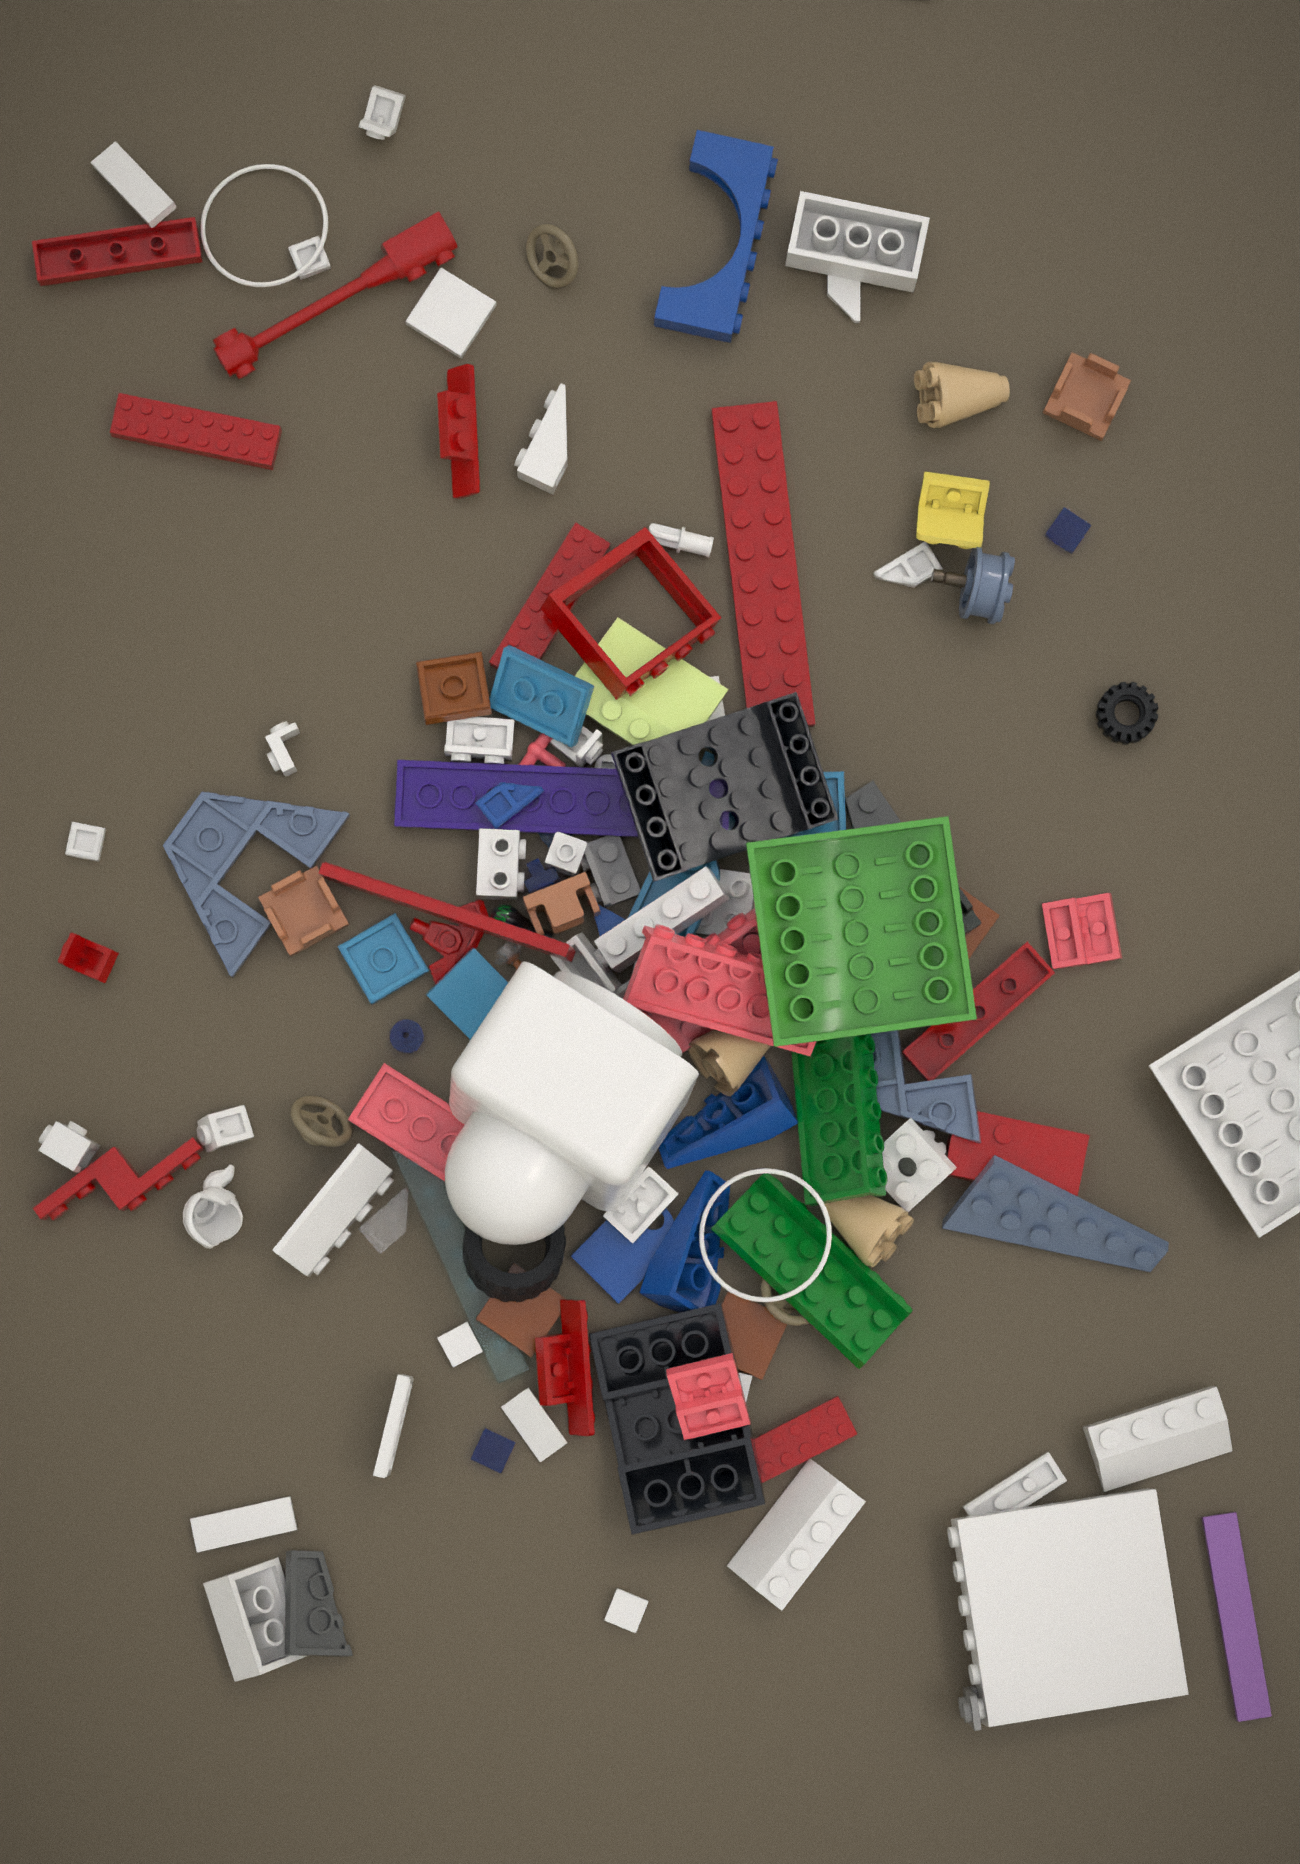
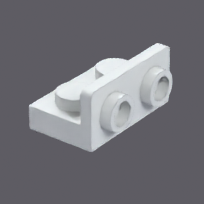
(642, 1206)

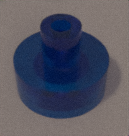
(409, 1044)

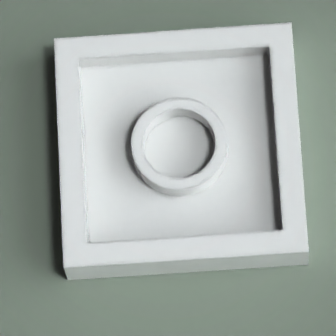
(451, 313)

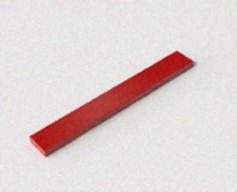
(447, 911)

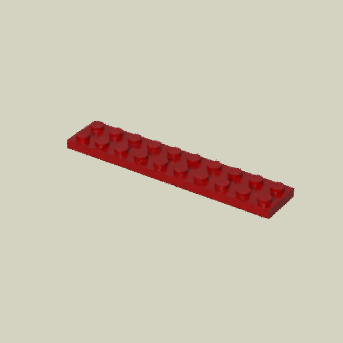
(762, 554)

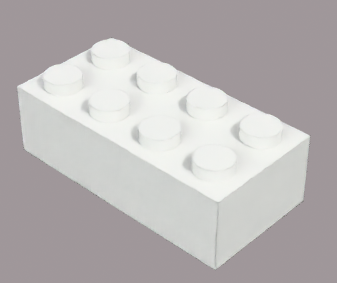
(857, 241)

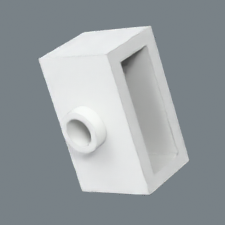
(588, 964)
(68, 1145)

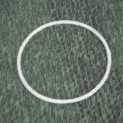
(290, 277)
(828, 1240)

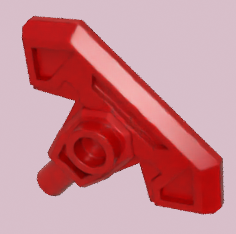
(449, 939)

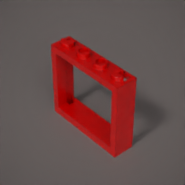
(670, 577)

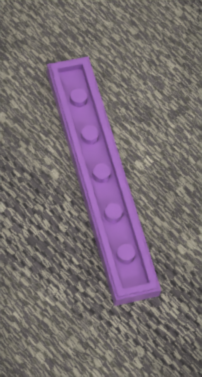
(1236, 1616)

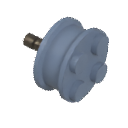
(982, 585)

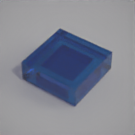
(1067, 530)
(493, 1450)

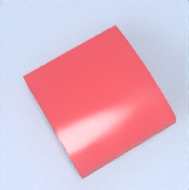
(1081, 931)
(708, 1396)

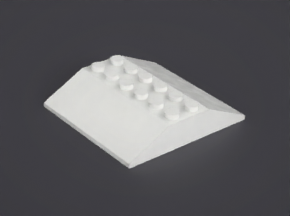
(1243, 1101)

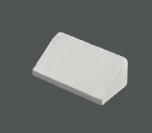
(534, 1424)

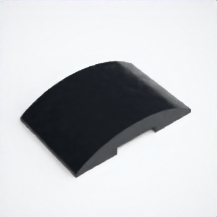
(659, 1472)

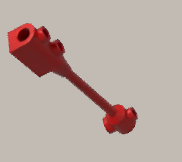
(404, 257)

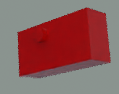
(1036, 1148)

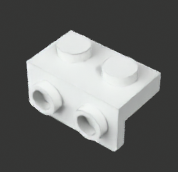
(480, 739)

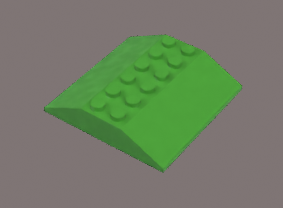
(861, 931)

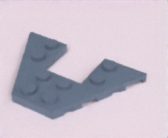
(213, 839)
(937, 1103)

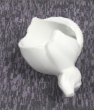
(214, 1212)

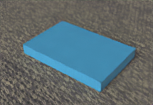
(540, 696)

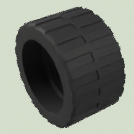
(510, 1285)

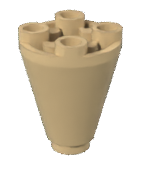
(956, 392)
(869, 1226)

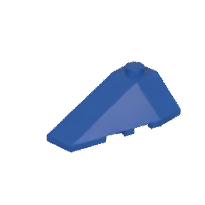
(732, 1122)
(677, 1269)

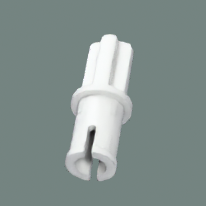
(682, 539)

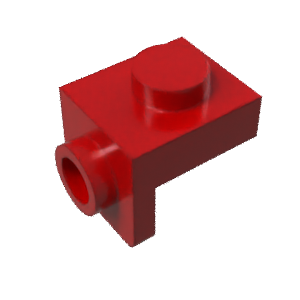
(87, 957)

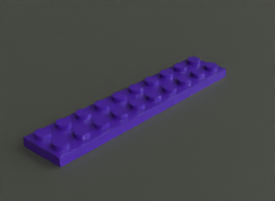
(573, 800)

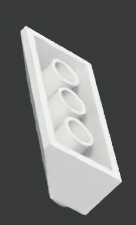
(334, 1210)
(1159, 1438)
(795, 1534)

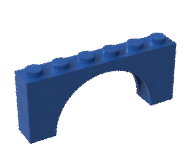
(713, 305)

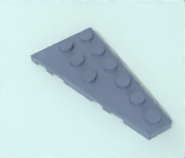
(1031, 1212)

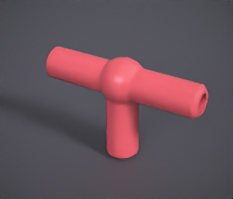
(537, 751)

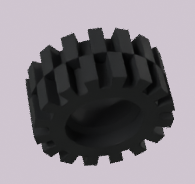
(1145, 704)

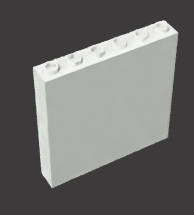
(1067, 1607)

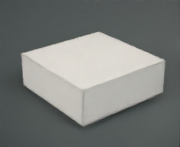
(302, 253)
(85, 841)
(460, 1344)
(626, 1610)

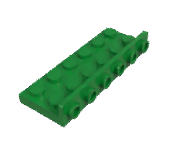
(839, 1120)
(785, 1248)

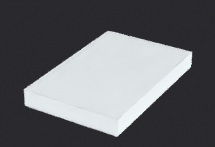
(393, 1426)

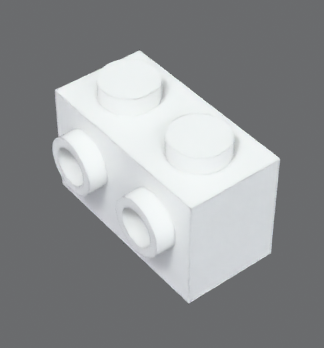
(499, 864)

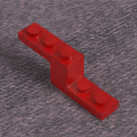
(119, 1180)

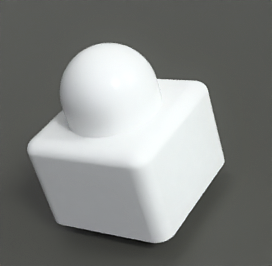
(558, 1105)

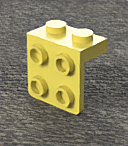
(952, 510)

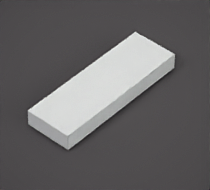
(133, 184)
(1019, 1488)
(243, 1524)

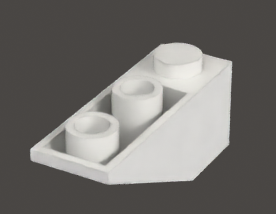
(547, 453)

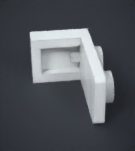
(587, 749)

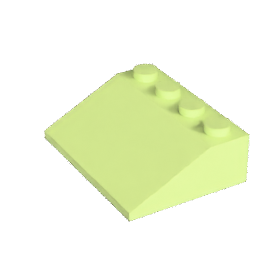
(663, 705)

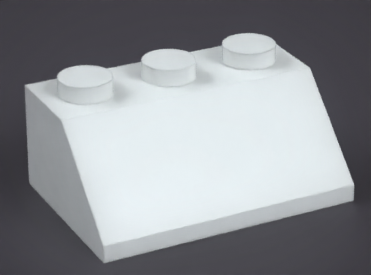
(251, 1618)

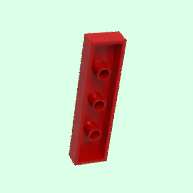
(117, 251)
(195, 431)
(532, 629)
(993, 1001)
(803, 1438)

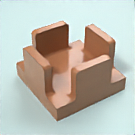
(1087, 394)
(561, 904)
(303, 910)

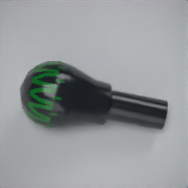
(510, 915)

